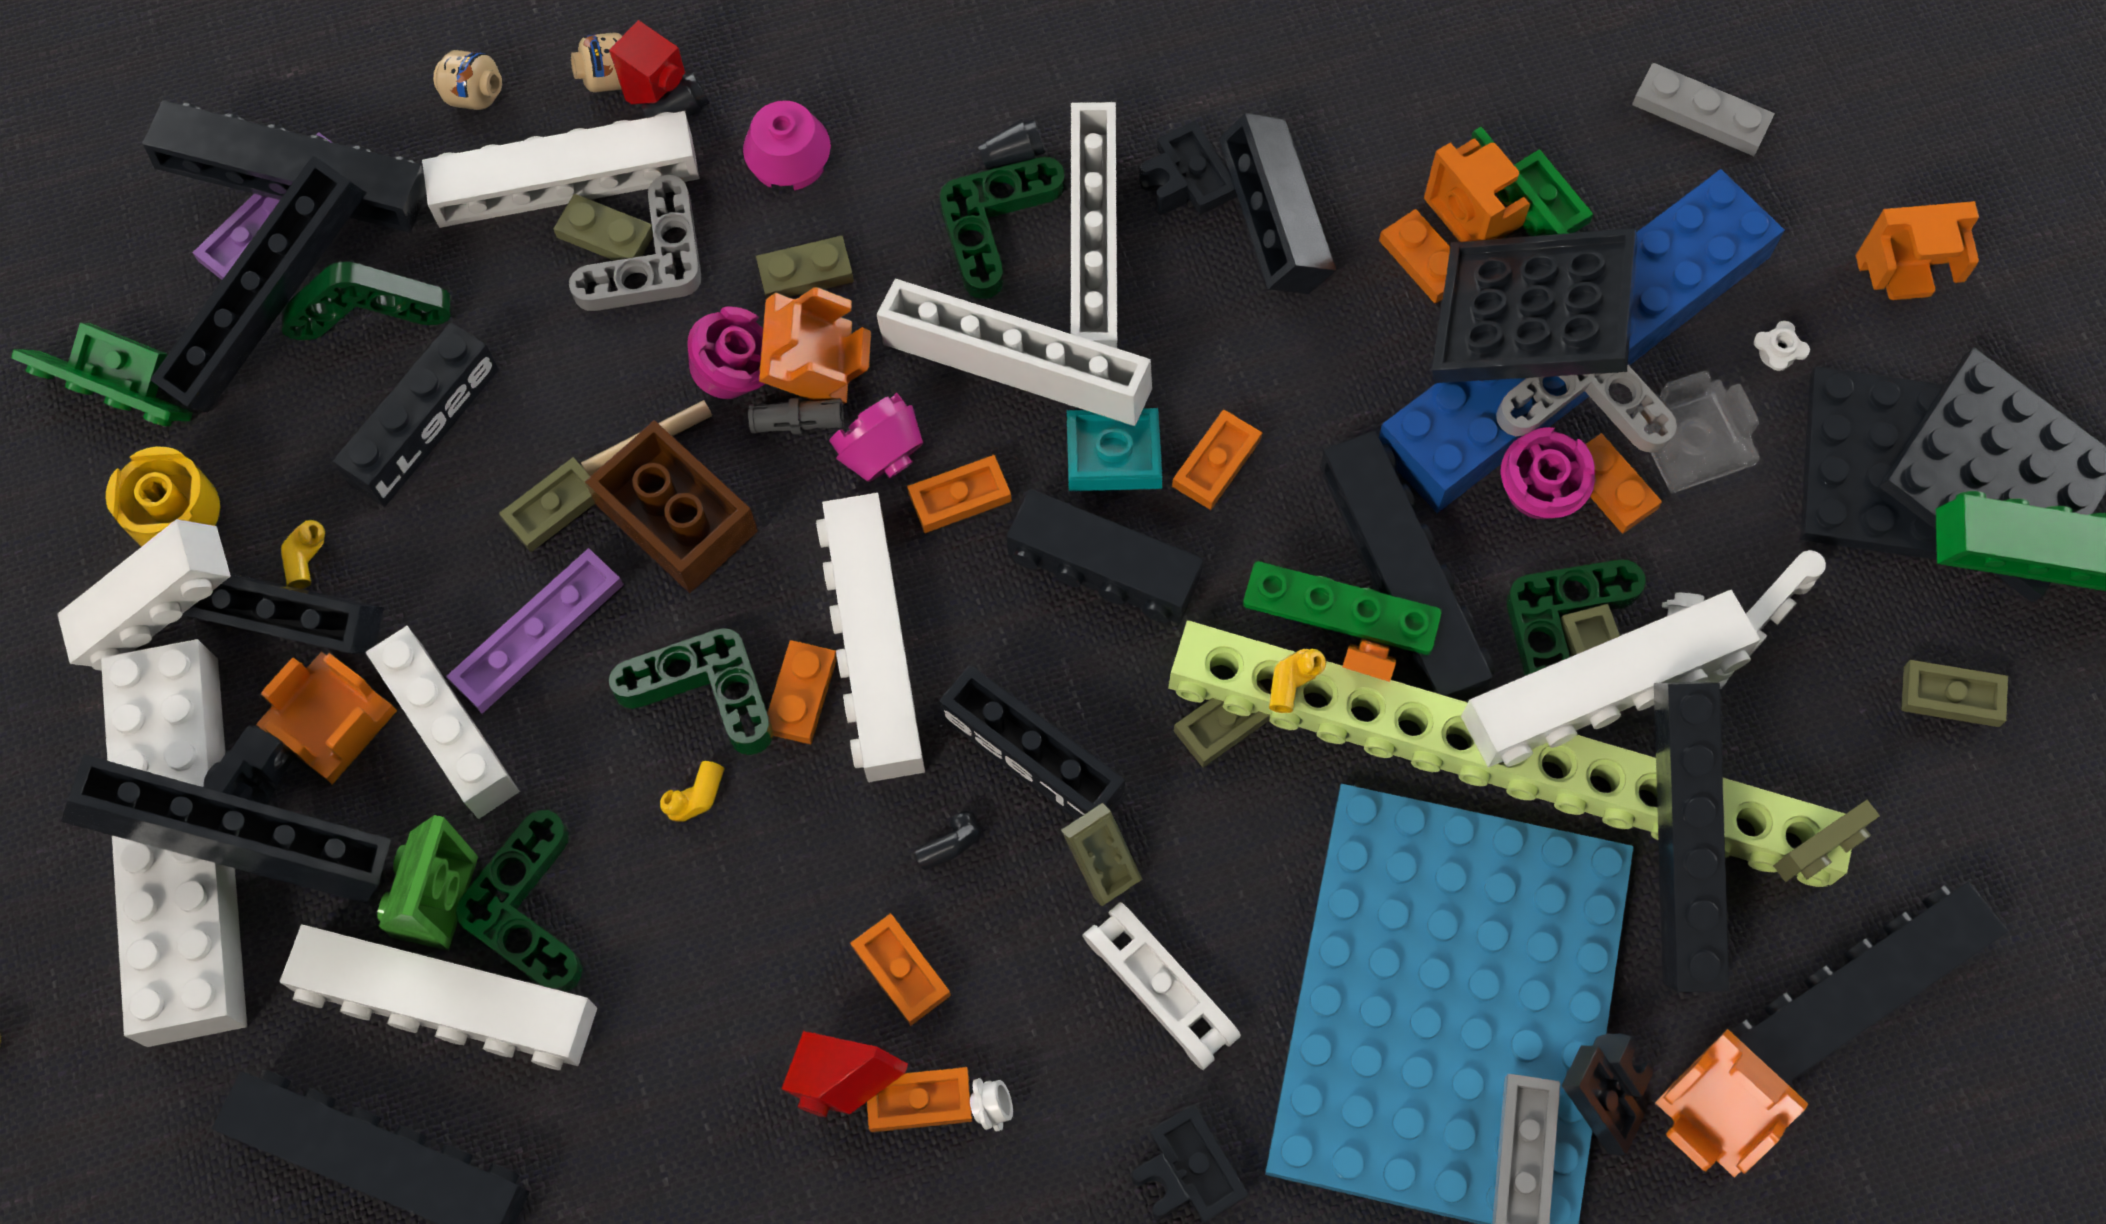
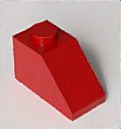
(646, 64)
(838, 1073)

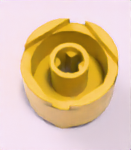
(158, 490)

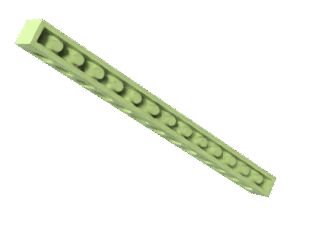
(1440, 715)

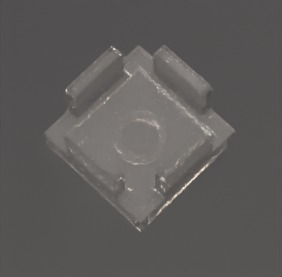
(1710, 431)

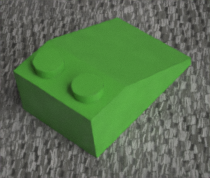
(428, 884)

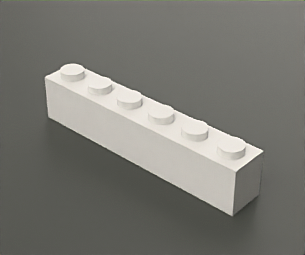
(555, 167)
(1093, 222)
(1015, 351)
(872, 638)
(1609, 679)
(438, 996)

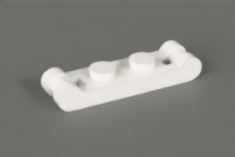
(1776, 601)
(1162, 985)

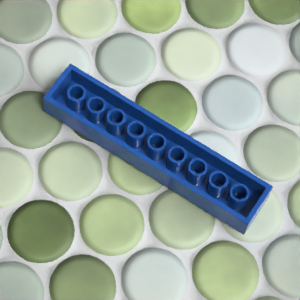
(1682, 265)

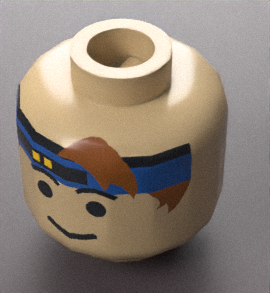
(595, 63)
(467, 79)

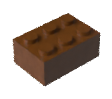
(672, 506)

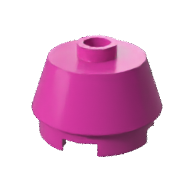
(786, 145)
(726, 352)
(879, 439)
(1548, 474)

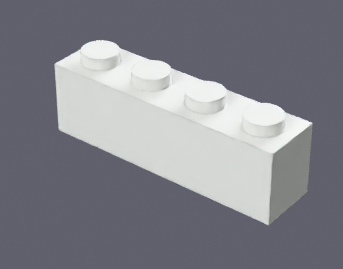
(144, 593)
(442, 722)

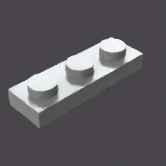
(1703, 109)
(1526, 1150)

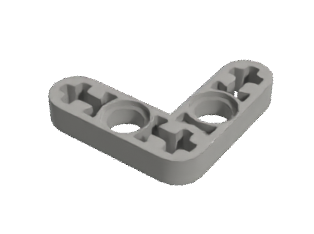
(657, 267)
(1598, 389)

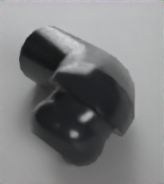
(951, 845)

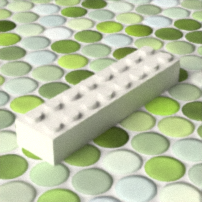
(172, 909)

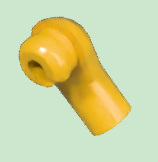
(299, 550)
(1291, 674)
(696, 799)

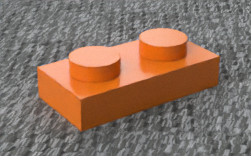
(1419, 252)
(1217, 459)
(1618, 487)
(959, 493)
(1370, 659)
(801, 691)
(900, 969)
(922, 1101)

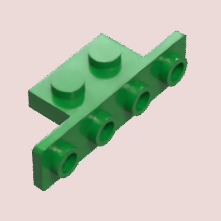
(1552, 201)
(111, 367)
(1342, 607)

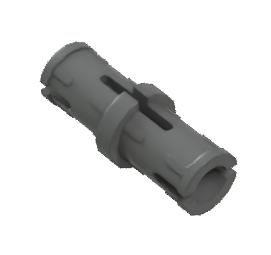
(796, 416)

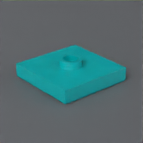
(1113, 453)

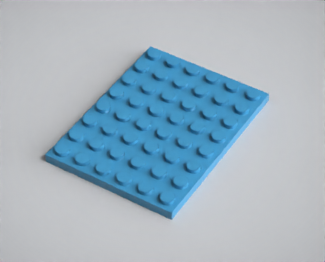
(1429, 976)

